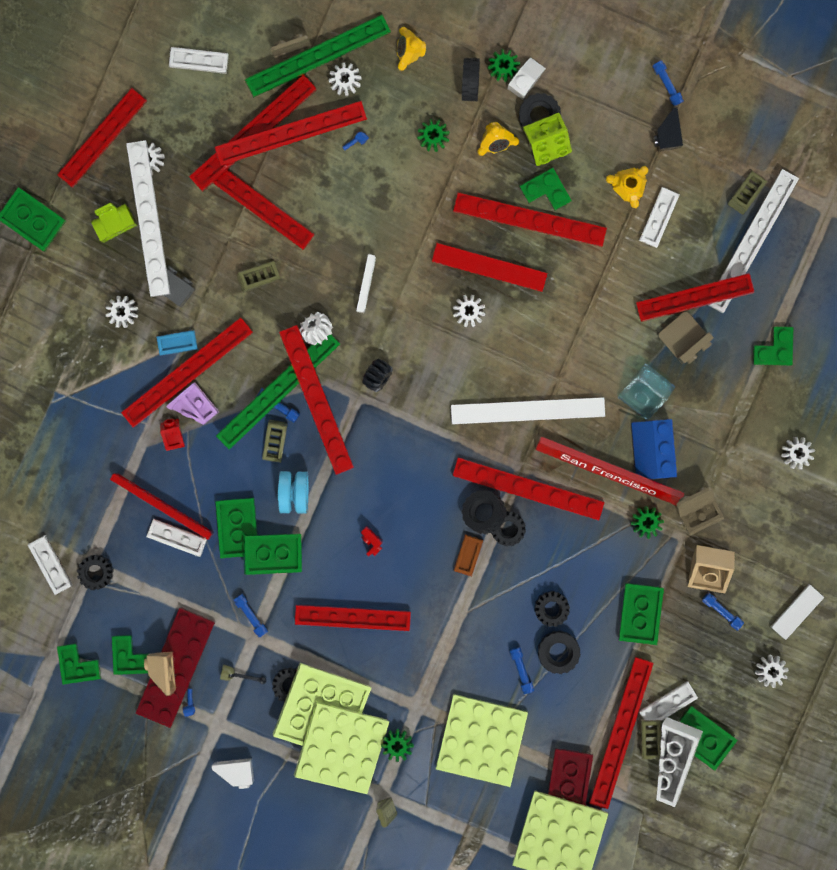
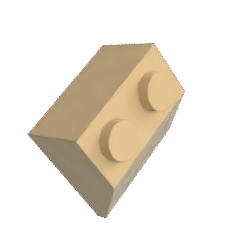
(711, 569)

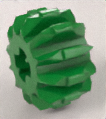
(502, 72)
(429, 130)
(652, 526)
(397, 752)

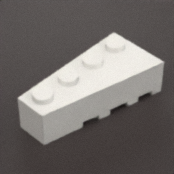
(677, 753)

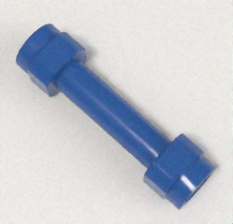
(675, 98)
(291, 414)
(711, 601)
(260, 629)
(527, 686)

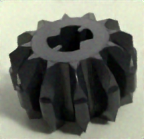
(377, 375)

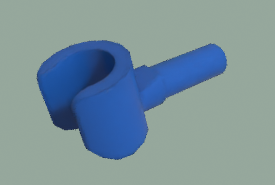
(360, 137)
(190, 709)

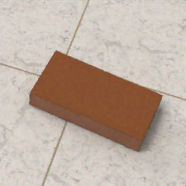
(468, 555)

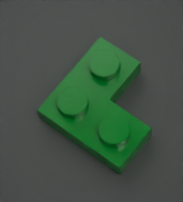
(549, 185)
(780, 352)
(123, 658)
(72, 669)

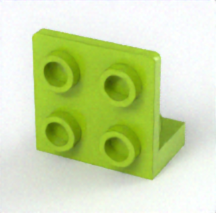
(548, 139)

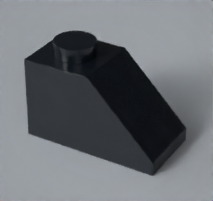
(669, 133)

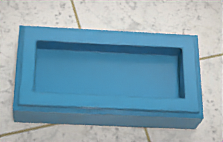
(177, 343)

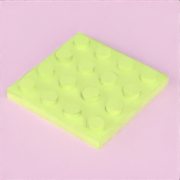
(314, 686)
(481, 740)
(341, 748)
(559, 835)

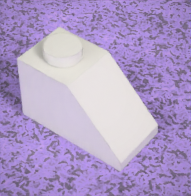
(526, 78)
(236, 772)

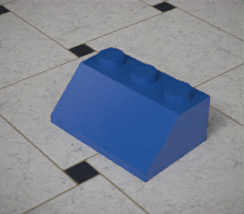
(654, 449)

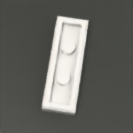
(198, 60)
(659, 217)
(366, 283)
(176, 537)
(50, 565)
(797, 612)
(669, 703)

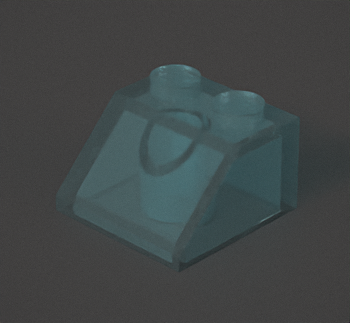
(646, 392)

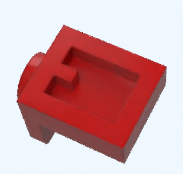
(171, 434)
(371, 538)

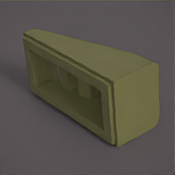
(741, 203)
(249, 272)
(278, 425)
(650, 754)
(386, 811)

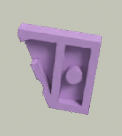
(194, 405)

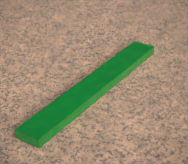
(317, 56)
(271, 396)

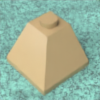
(161, 670)

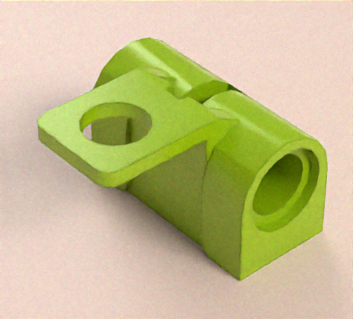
(112, 221)

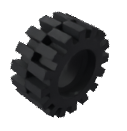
(517, 536)
(106, 572)
(552, 597)
(278, 682)

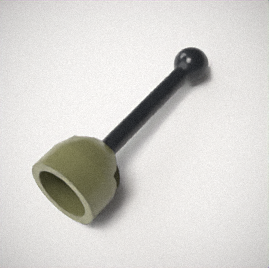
(228, 673)

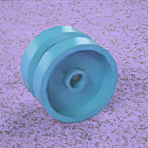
(293, 492)

